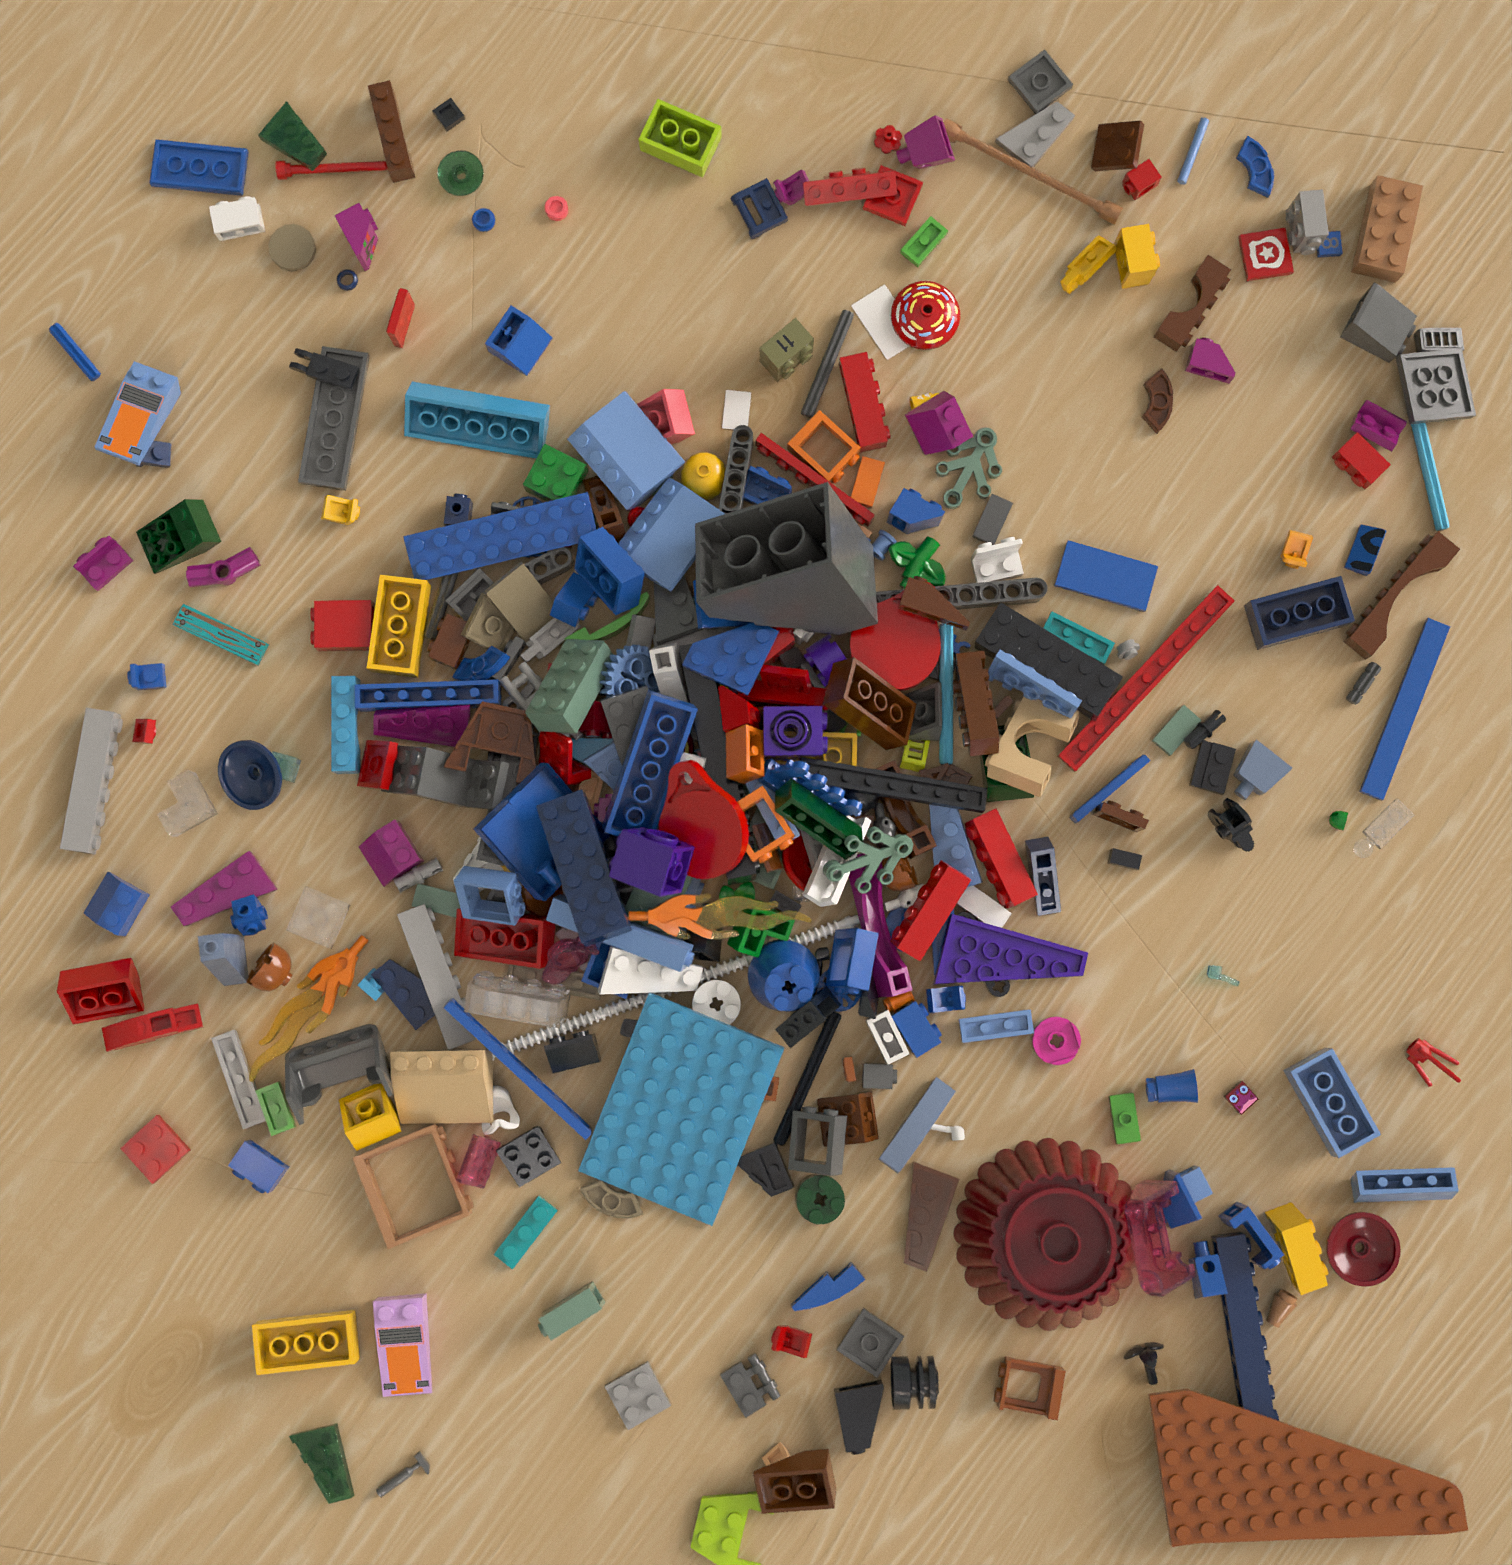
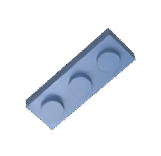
(996, 1026)

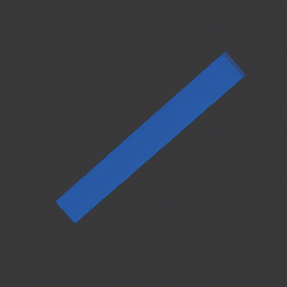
(1404, 709)
(518, 1068)

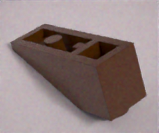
(604, 507)
(928, 602)

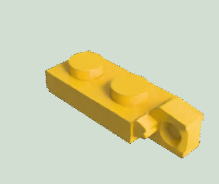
(1087, 263)

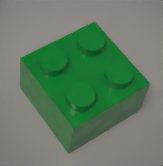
(555, 475)

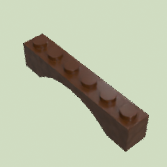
(1371, 631)

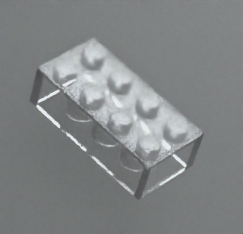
(517, 999)

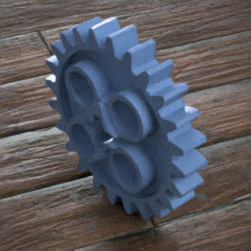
(640, 673)

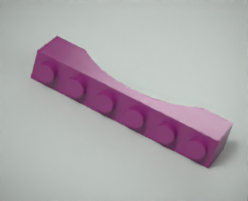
(888, 969)

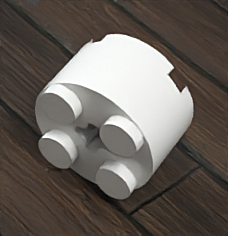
(723, 991)

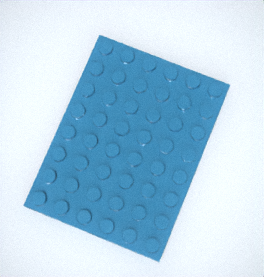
(681, 1109)

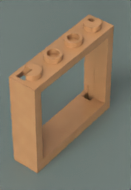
(376, 1198)

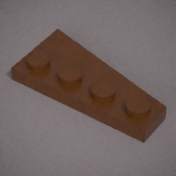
(929, 1206)

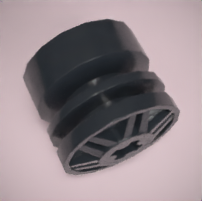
(913, 1382)

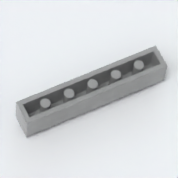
(91, 781)
(434, 971)

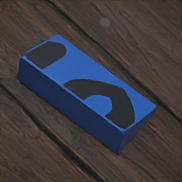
(1365, 549)

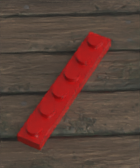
(806, 475)

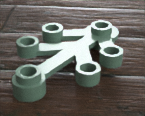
(972, 465)
(871, 859)

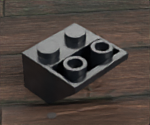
(572, 1053)

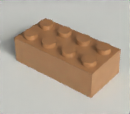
(1387, 229)

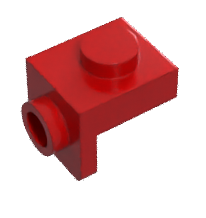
(791, 1340)

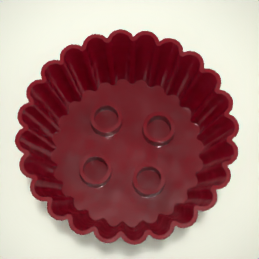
(1046, 1234)

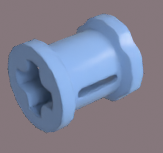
(882, 544)

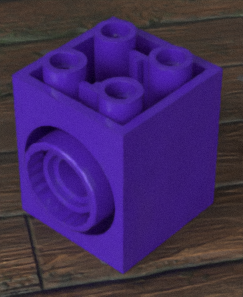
(805, 721)
(651, 861)

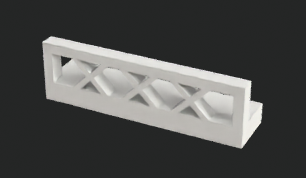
(819, 886)

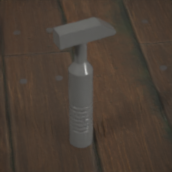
(403, 1475)

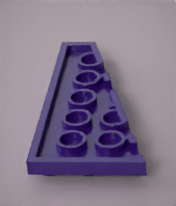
(991, 953)

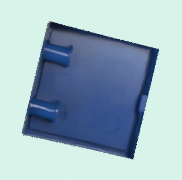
(517, 834)

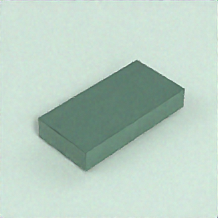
(1176, 730)
(439, 900)

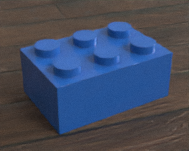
(609, 570)

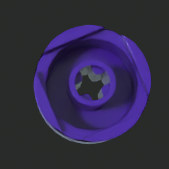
(823, 655)

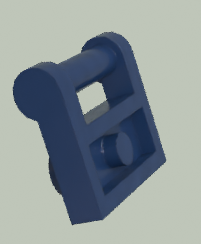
(766, 205)

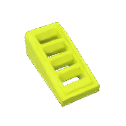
(913, 760)

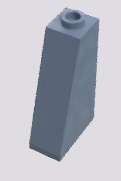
(224, 957)

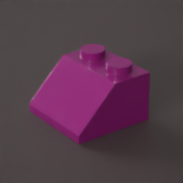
(939, 424)
(390, 852)

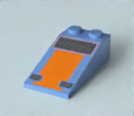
(138, 413)

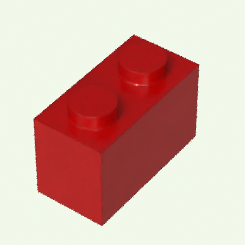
(1360, 461)

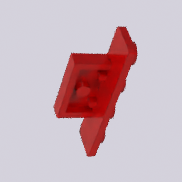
(850, 186)
(786, 687)

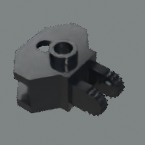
(1233, 825)

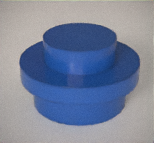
(483, 220)

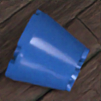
(783, 962)

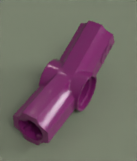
(209, 573)

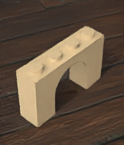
(1014, 767)

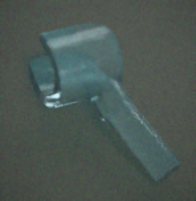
(1215, 972)

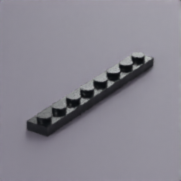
(900, 785)

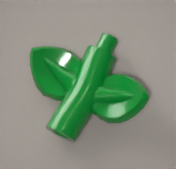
(918, 561)

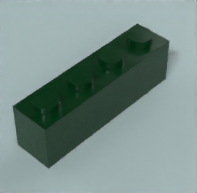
(816, 817)

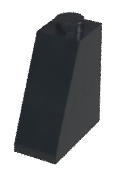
(858, 1413)

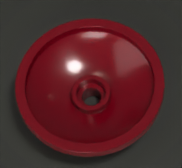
(1378, 1254)

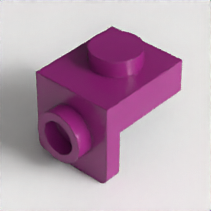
(791, 189)

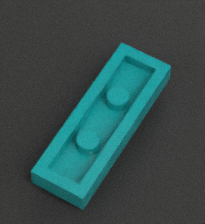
(1080, 637)
(525, 1232)

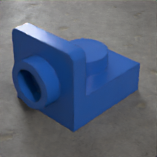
(147, 676)

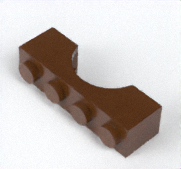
(391, 131)
(1177, 325)
(906, 819)

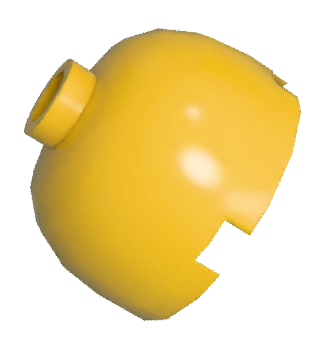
(704, 475)

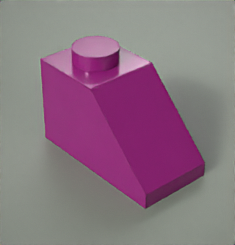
(1209, 361)

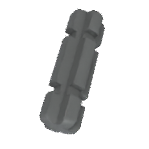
(1363, 683)

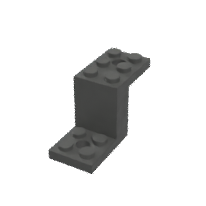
(422, 774)

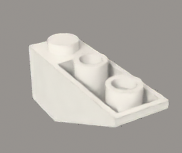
(669, 671)

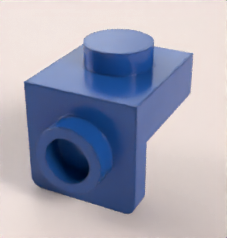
(946, 999)

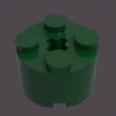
(833, 1202)

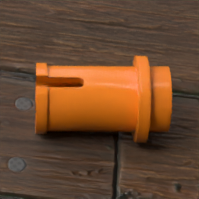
(895, 1002)

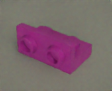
(1378, 425)
(103, 562)

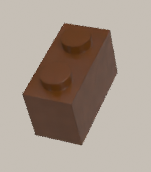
(449, 644)

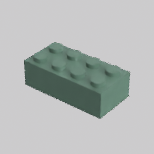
(569, 686)

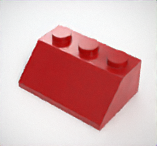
(101, 991)

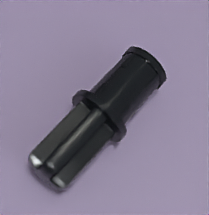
(1204, 730)

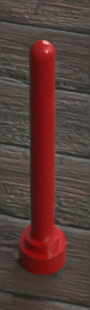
(286, 170)

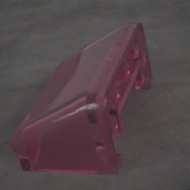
(1156, 1264)

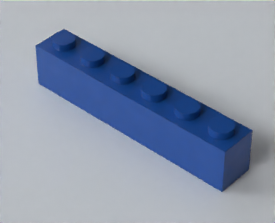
(426, 694)

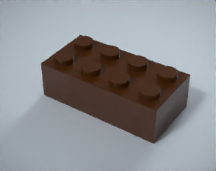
(869, 703)

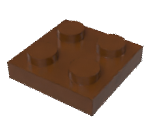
(1117, 146)
(1111, 812)

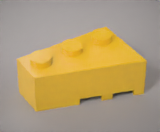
(1299, 1248)

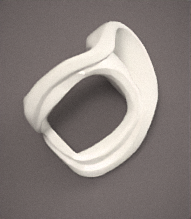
(501, 1103)

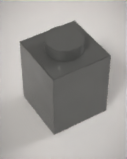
(878, 1076)

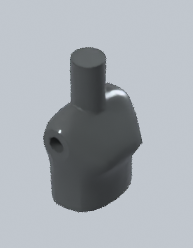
(883, 824)

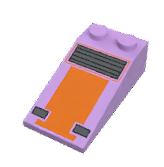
(403, 1344)

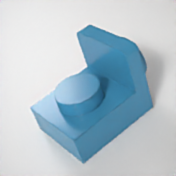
(370, 986)

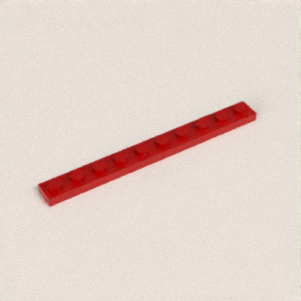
(1146, 678)

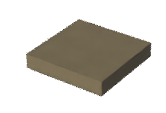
(487, 625)

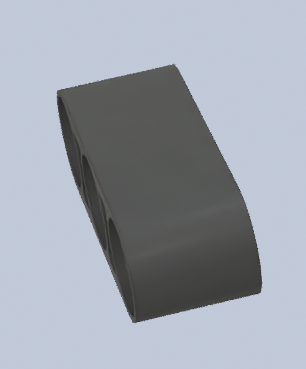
(549, 560)

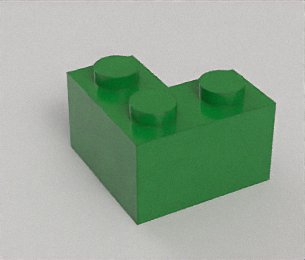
(751, 941)

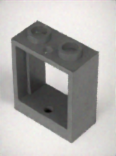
(835, 1145)

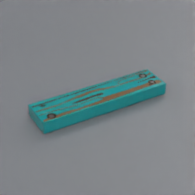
(220, 634)

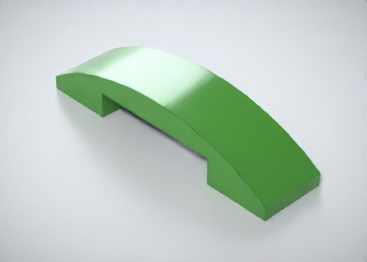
(614, 627)

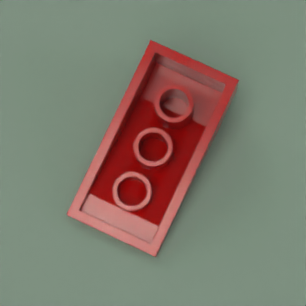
(518, 945)

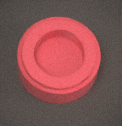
(556, 208)

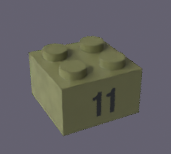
(787, 350)

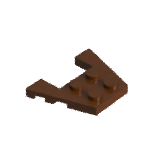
(498, 731)

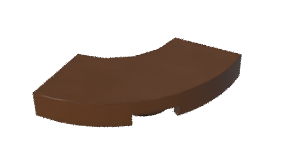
(1160, 401)

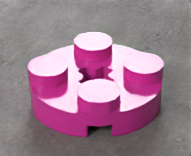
(1062, 1028)

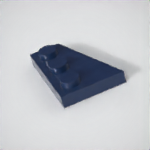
(405, 991)

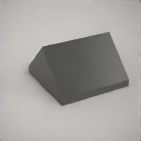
(928, 713)

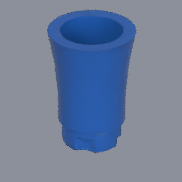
(1173, 1087)

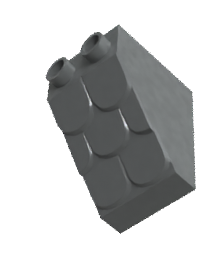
(788, 565)

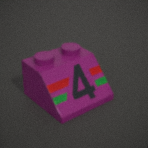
(360, 232)

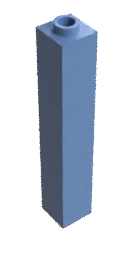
(640, 941)

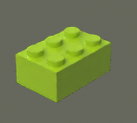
(680, 138)

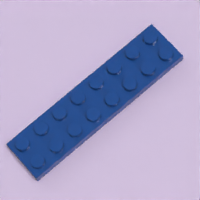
(500, 537)

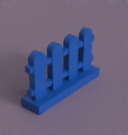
(777, 775)

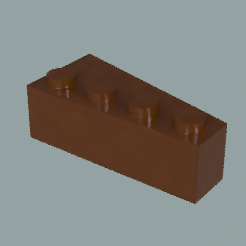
(975, 704)

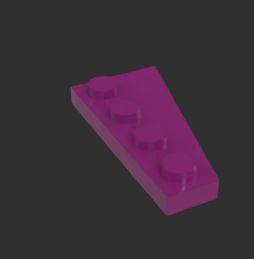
(425, 724)
(215, 895)

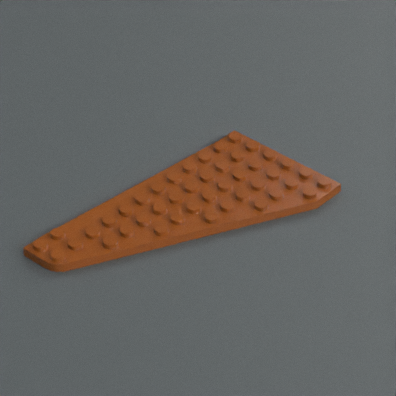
(1264, 1480)

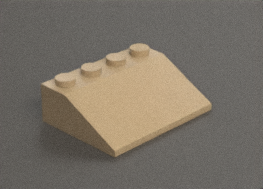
(443, 1086)

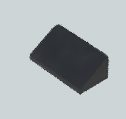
(869, 1001)

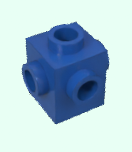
(248, 915)

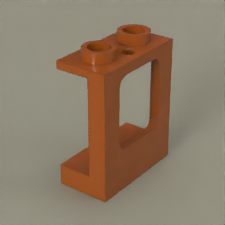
(1049, 1389)

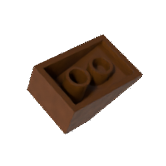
(797, 1483)

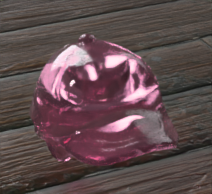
(564, 958)

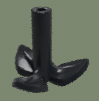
(1148, 1357)

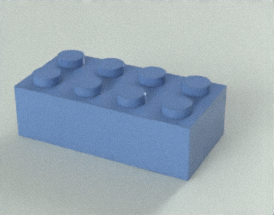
(1332, 1102)

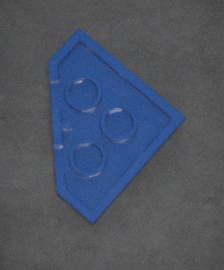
(733, 656)

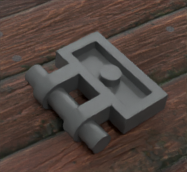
(743, 1388)

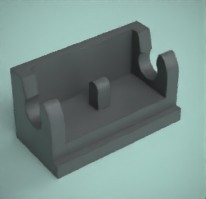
(467, 595)

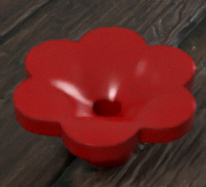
(887, 143)

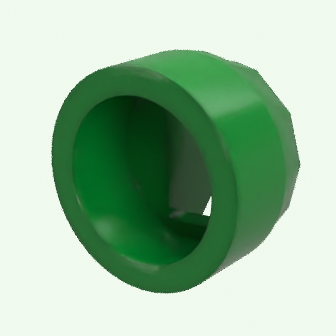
(1338, 819)

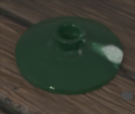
(460, 163)

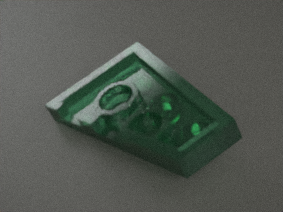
(326, 1458)

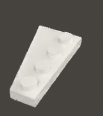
(635, 974)

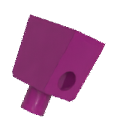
(927, 145)

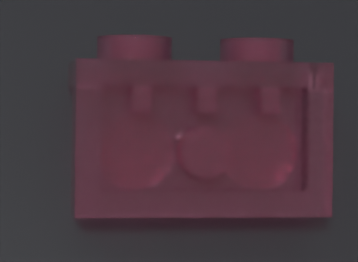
(478, 1161)

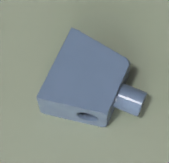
(1259, 770)

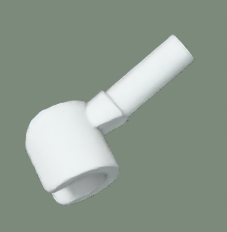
(957, 1132)

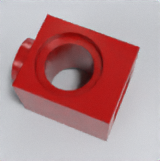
(1141, 180)

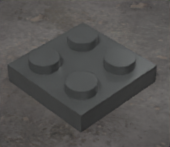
(1040, 82)
(870, 1342)

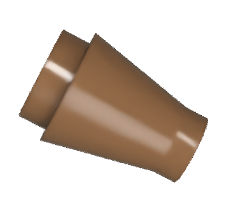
(1282, 1305)

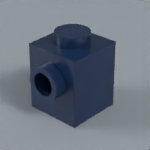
(458, 509)

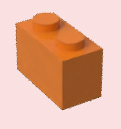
(744, 754)

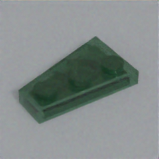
(291, 137)

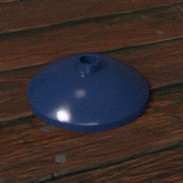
(240, 774)

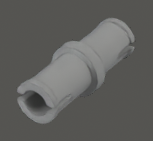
(418, 875)

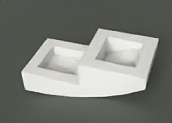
(983, 907)

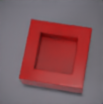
(144, 731)

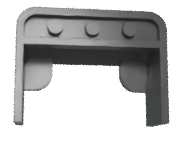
(332, 1062)

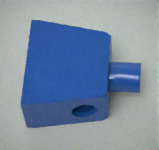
(1210, 1282)

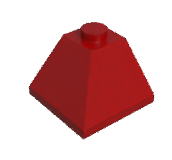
(736, 711)

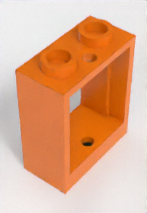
(810, 428)
(782, 842)

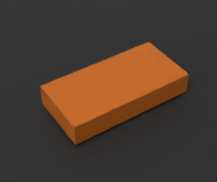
(867, 481)

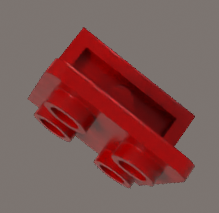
(557, 752)

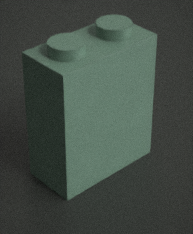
(571, 1311)

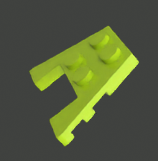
(721, 1527)

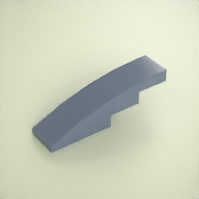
(916, 1125)

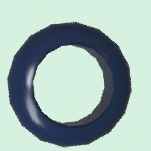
(347, 287)

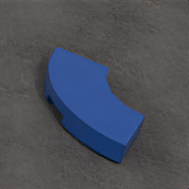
(1258, 167)
(482, 666)

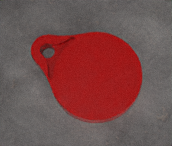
(899, 647)
(706, 819)

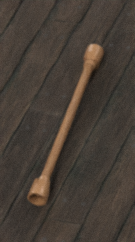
(1107, 210)

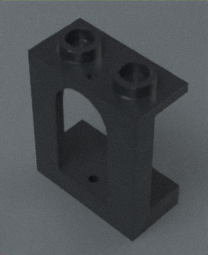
(808, 1017)

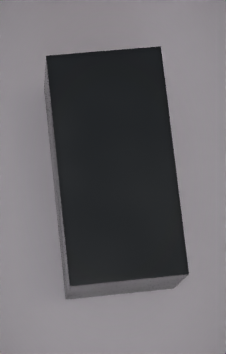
(1124, 859)
(785, 902)

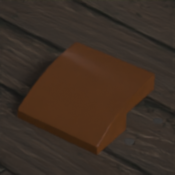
(764, 837)

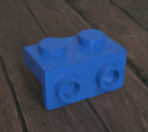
(764, 487)

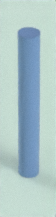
(1193, 150)

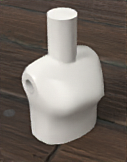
(905, 899)

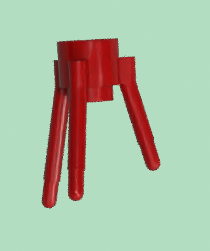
(1420, 1051)

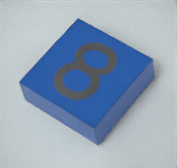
(1331, 246)

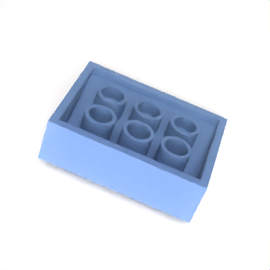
(626, 451)
(665, 533)

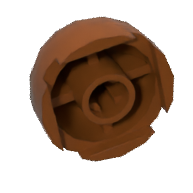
(903, 875)
(271, 969)

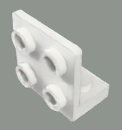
(997, 561)

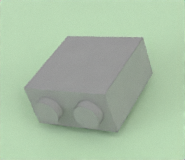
(1307, 222)

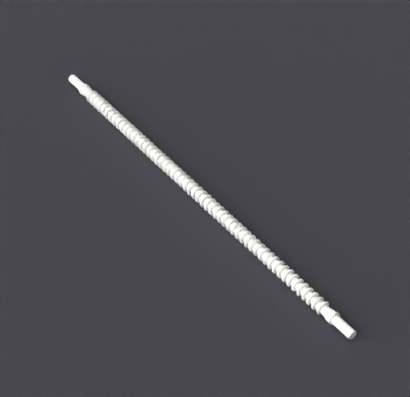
(846, 923)

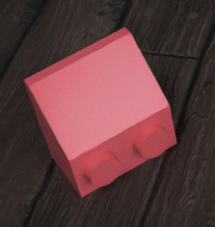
(669, 414)

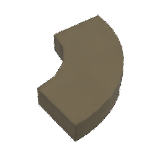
(611, 1202)

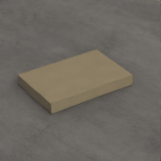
(521, 601)

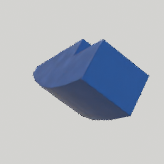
(828, 1288)

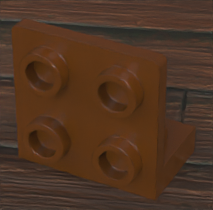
(860, 1113)

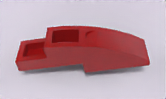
(151, 1027)

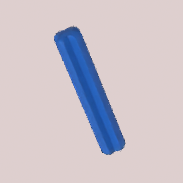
(74, 351)

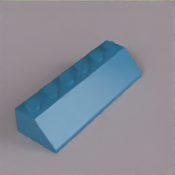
(475, 420)

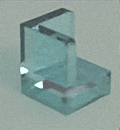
(288, 765)

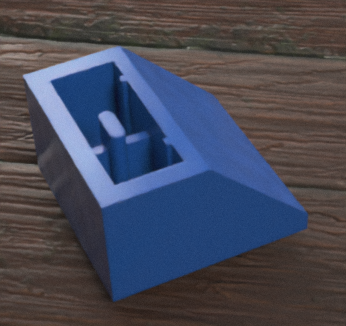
(518, 341)
(913, 513)

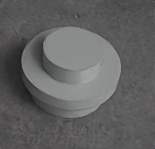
(1128, 649)

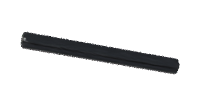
(807, 1077)

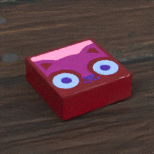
(1241, 1097)

